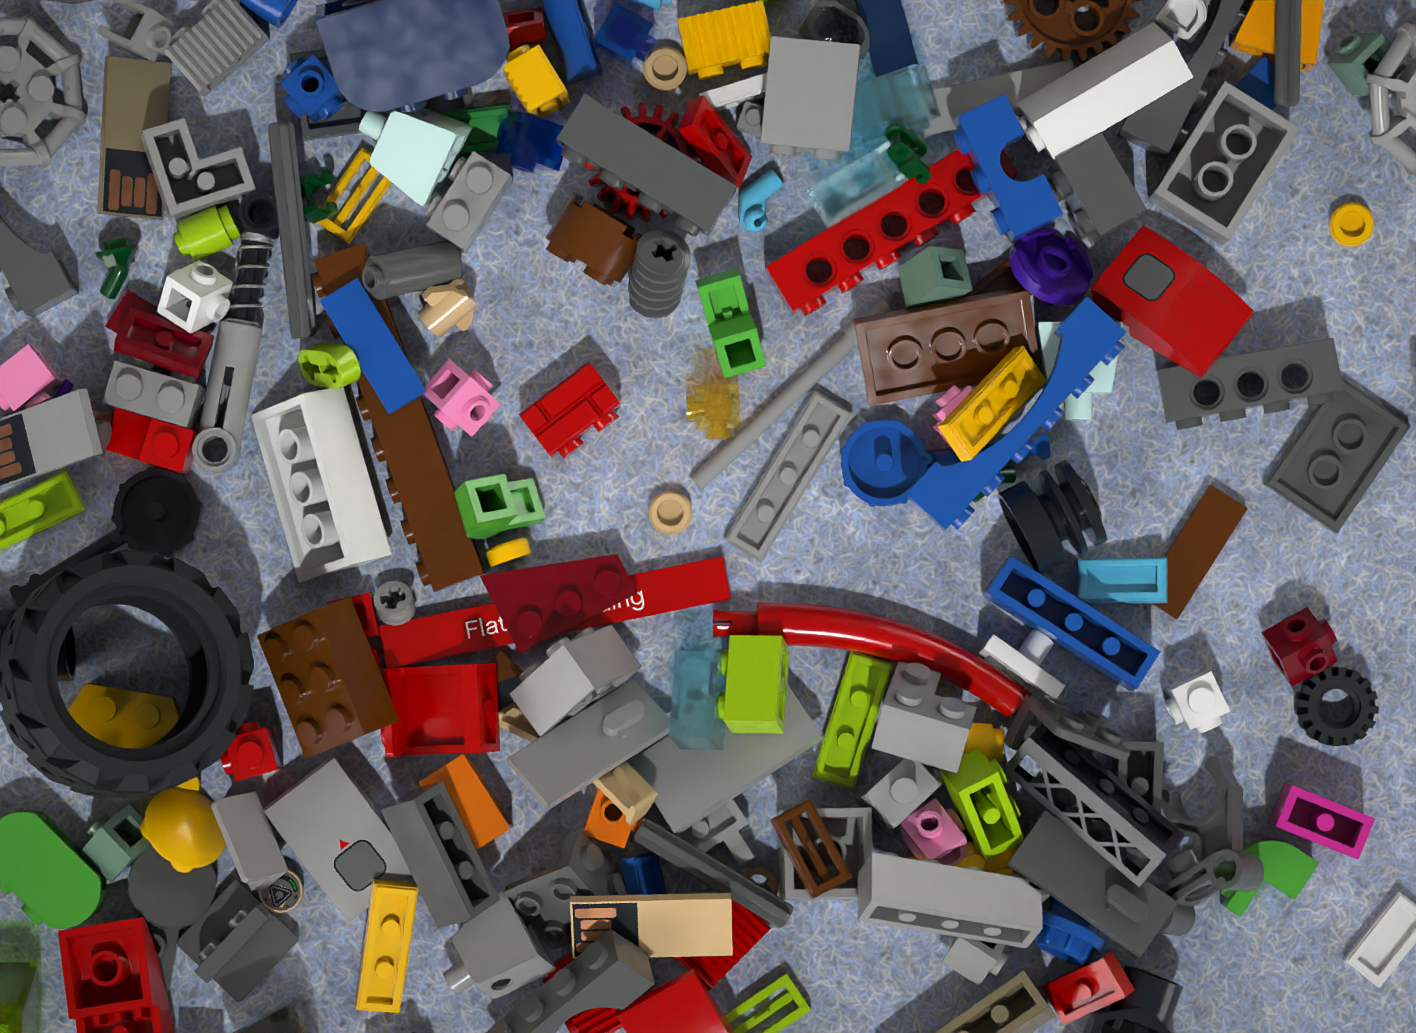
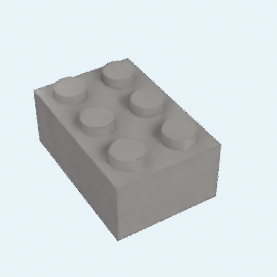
(1224, 163)

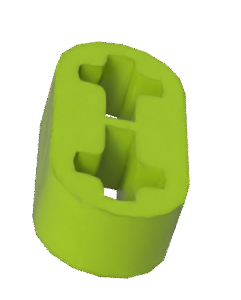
(329, 365)

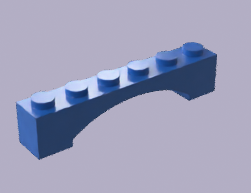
(1084, 341)

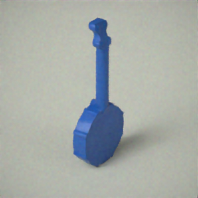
(888, 458)

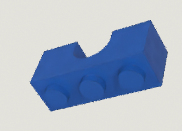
(1017, 204)

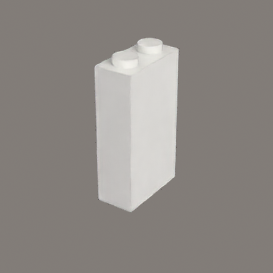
(1103, 91)

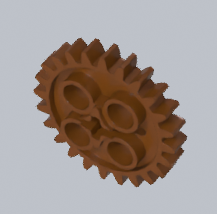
(1060, 31)

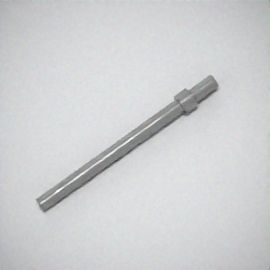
(783, 401)

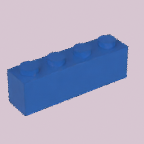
(1071, 623)

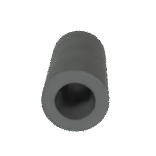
(411, 269)

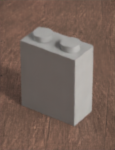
(810, 96)

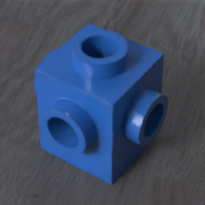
(317, 104)

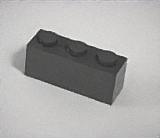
(440, 854)

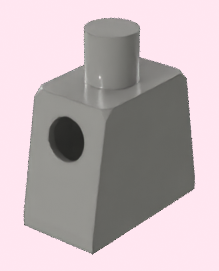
(899, 791)
(498, 952)

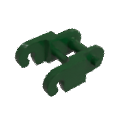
(905, 155)
(310, 184)

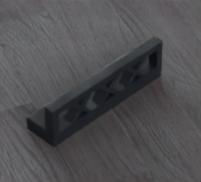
(1097, 796)

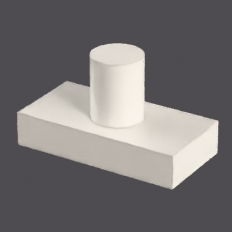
(1024, 663)

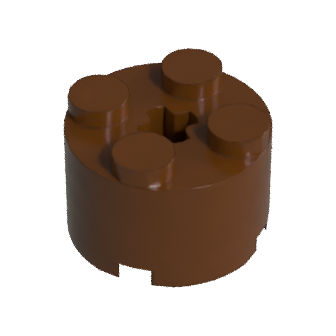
(593, 238)

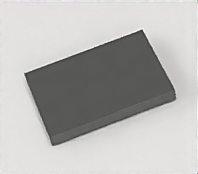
(1337, 456)

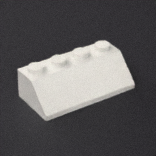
(321, 483)

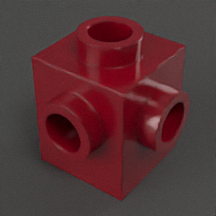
(1301, 646)

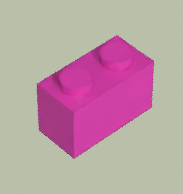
(1321, 821)

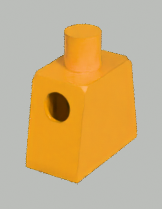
(1257, 31)

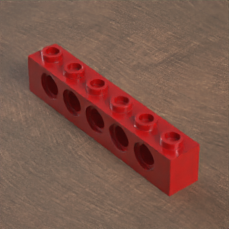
(789, 271)

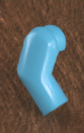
(753, 201)

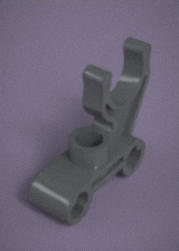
(1215, 853)

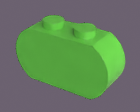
(48, 871)

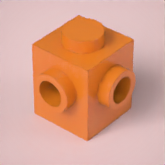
(608, 822)

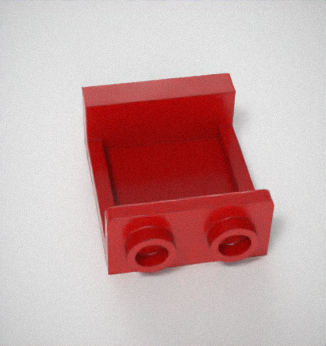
(442, 710)

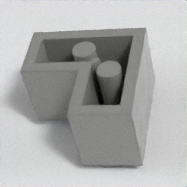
(191, 183)
(573, 677)
(920, 723)

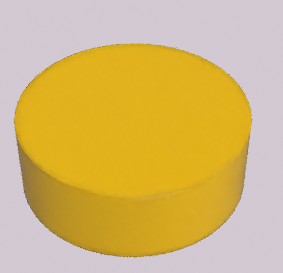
(1351, 224)
(508, 552)

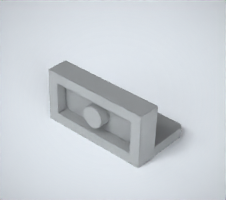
(250, 839)

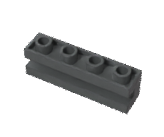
(645, 165)

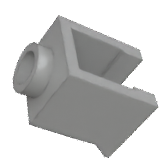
(146, 32)

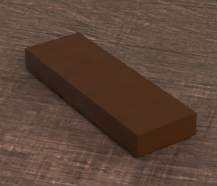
(1199, 546)

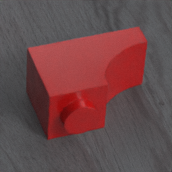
(152, 441)

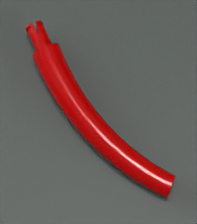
(880, 637)

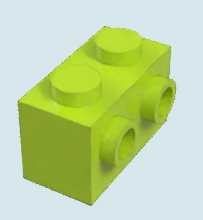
(754, 684)
(983, 804)

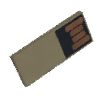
(133, 100)

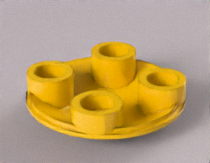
(183, 829)

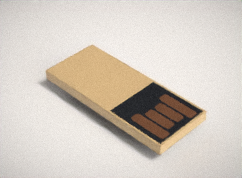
(656, 922)

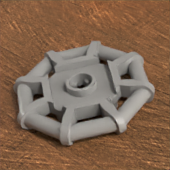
(35, 93)
(1403, 99)

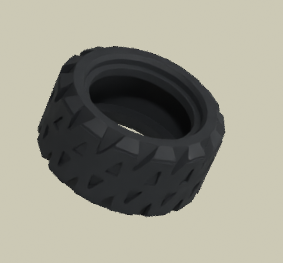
(216, 657)

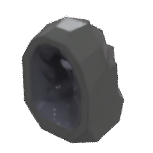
(835, 23)

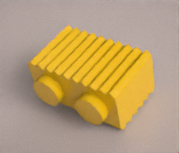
(725, 40)
(535, 81)

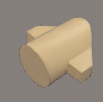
(447, 307)

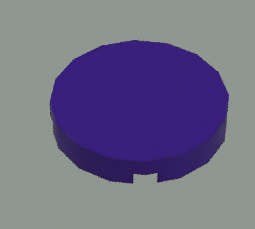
(1051, 266)

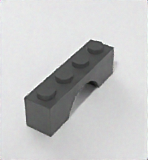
(604, 975)

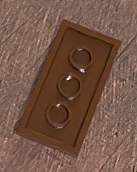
(942, 343)

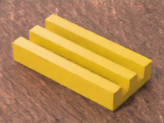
(335, 227)

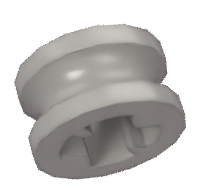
(405, 608)

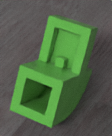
(730, 323)
(497, 505)
(1284, 869)

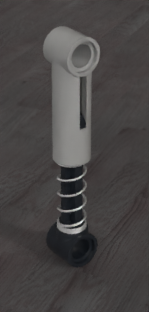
(237, 340)

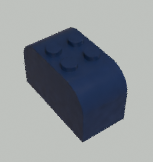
(411, 49)

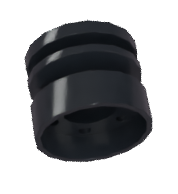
(1052, 517)

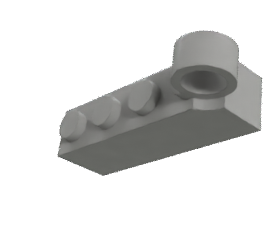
(949, 900)

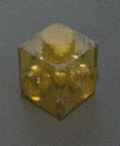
(715, 410)

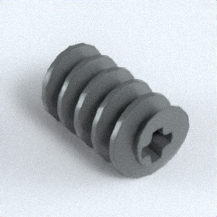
(658, 273)

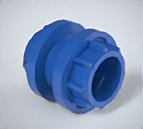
(1069, 936)

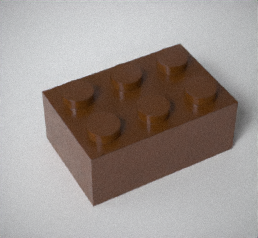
(327, 677)

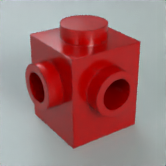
(252, 752)

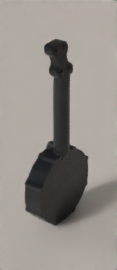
(150, 513)

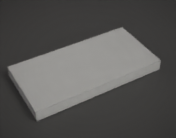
(701, 781)

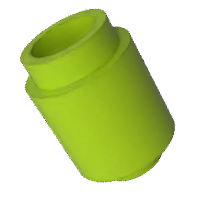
(207, 232)

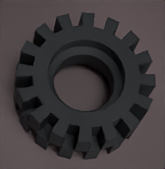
(1362, 706)

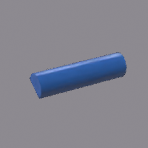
(572, 39)

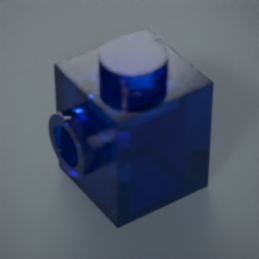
(625, 36)
(529, 142)

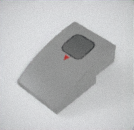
(338, 836)

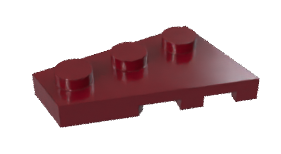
(557, 596)

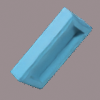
(1123, 580)

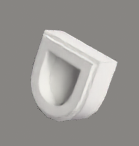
(1184, 17)

